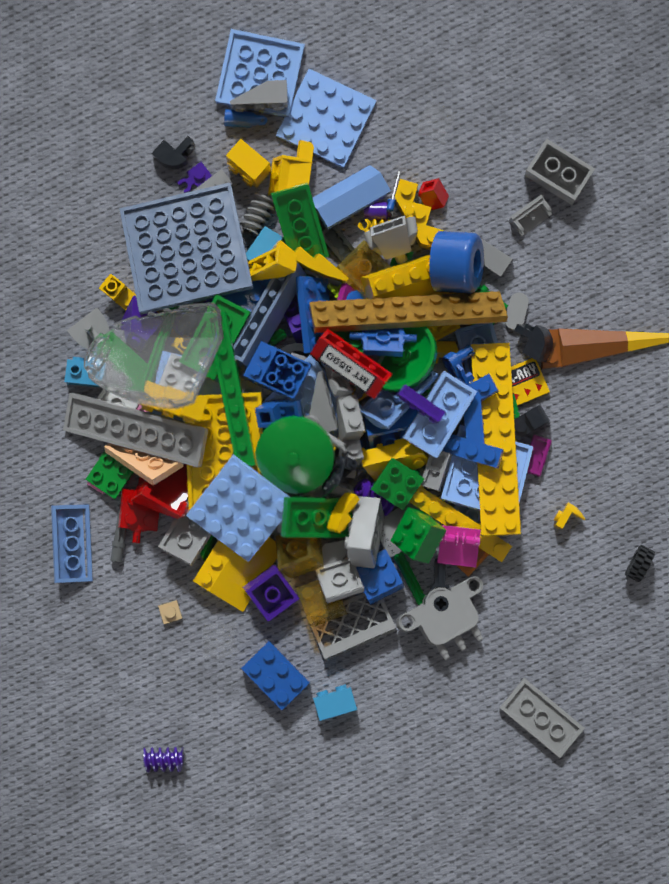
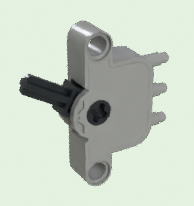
(450, 620)

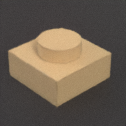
(170, 612)

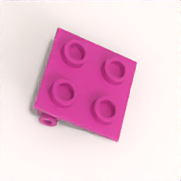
(459, 546)

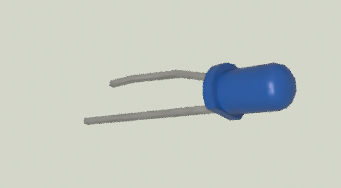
(391, 202)

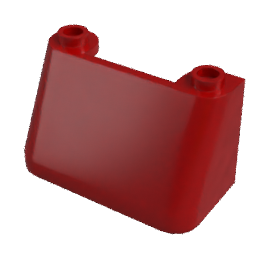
(165, 496)

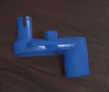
(453, 364)

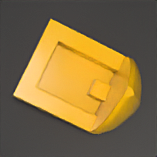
(562, 516)

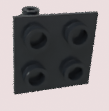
(342, 467)

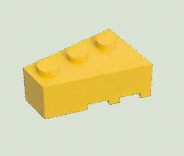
(405, 452)

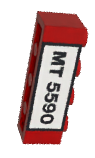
(350, 363)

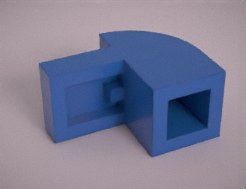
(276, 409)

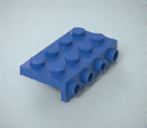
(310, 290)

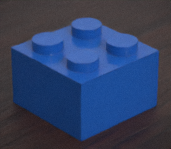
(381, 580)

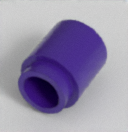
(377, 211)

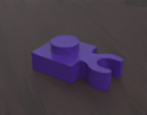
(197, 176)

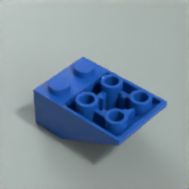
(277, 370)

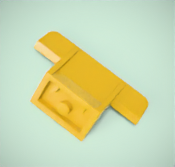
(290, 170)

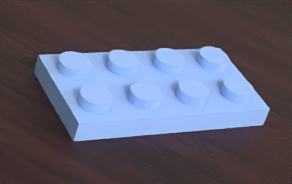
(453, 398)

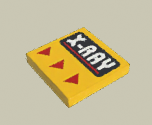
(528, 381)

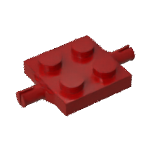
(136, 517)

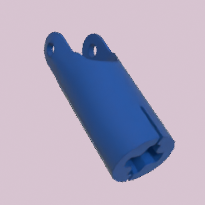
(243, 119)

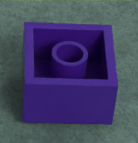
(270, 592)

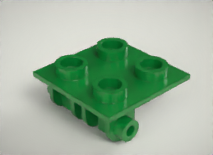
(109, 475)
(397, 483)

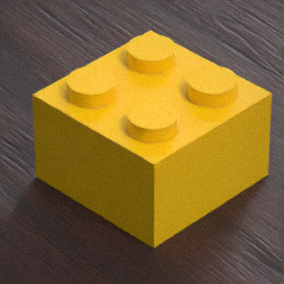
(248, 164)

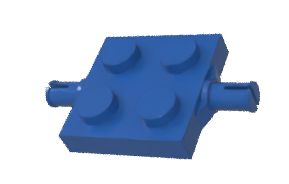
(383, 341)

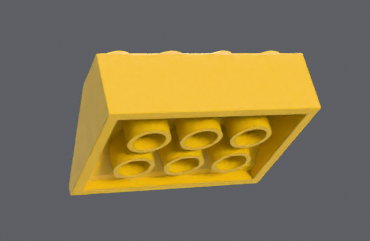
(227, 572)

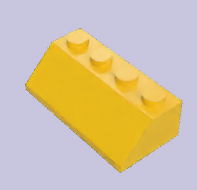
(400, 280)

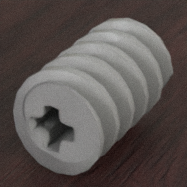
(256, 214)

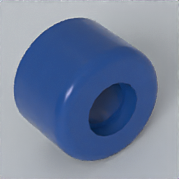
(456, 262)

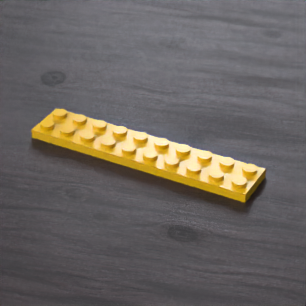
(497, 486)

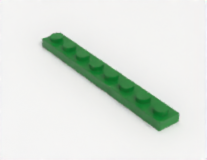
(233, 397)

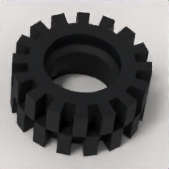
(640, 563)

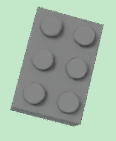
(559, 171)
(365, 532)

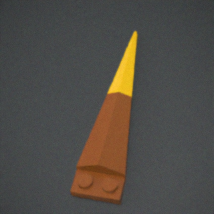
(581, 345)

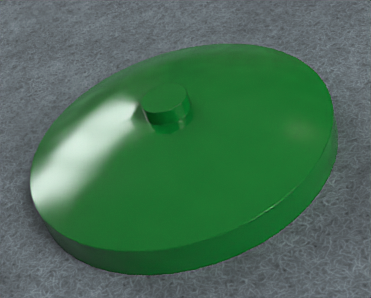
(415, 362)
(295, 454)

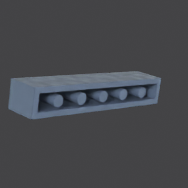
(266, 316)

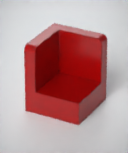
(433, 194)

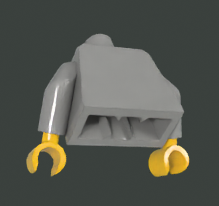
(392, 237)

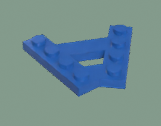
(474, 446)

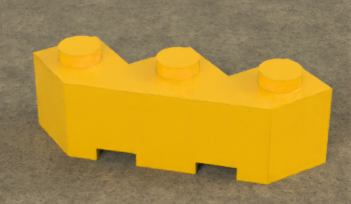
(405, 196)
(189, 413)

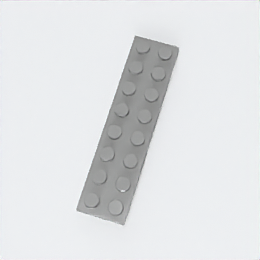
(135, 429)

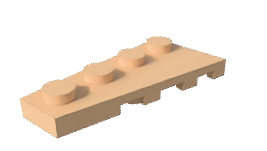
(145, 465)

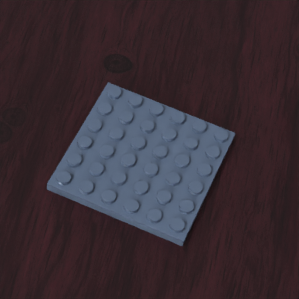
(185, 248)

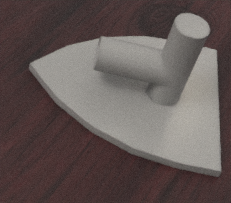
(89, 328)

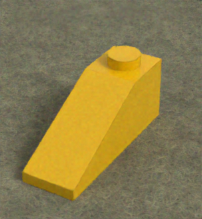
(273, 264)

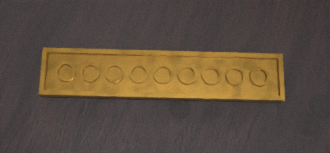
(407, 312)

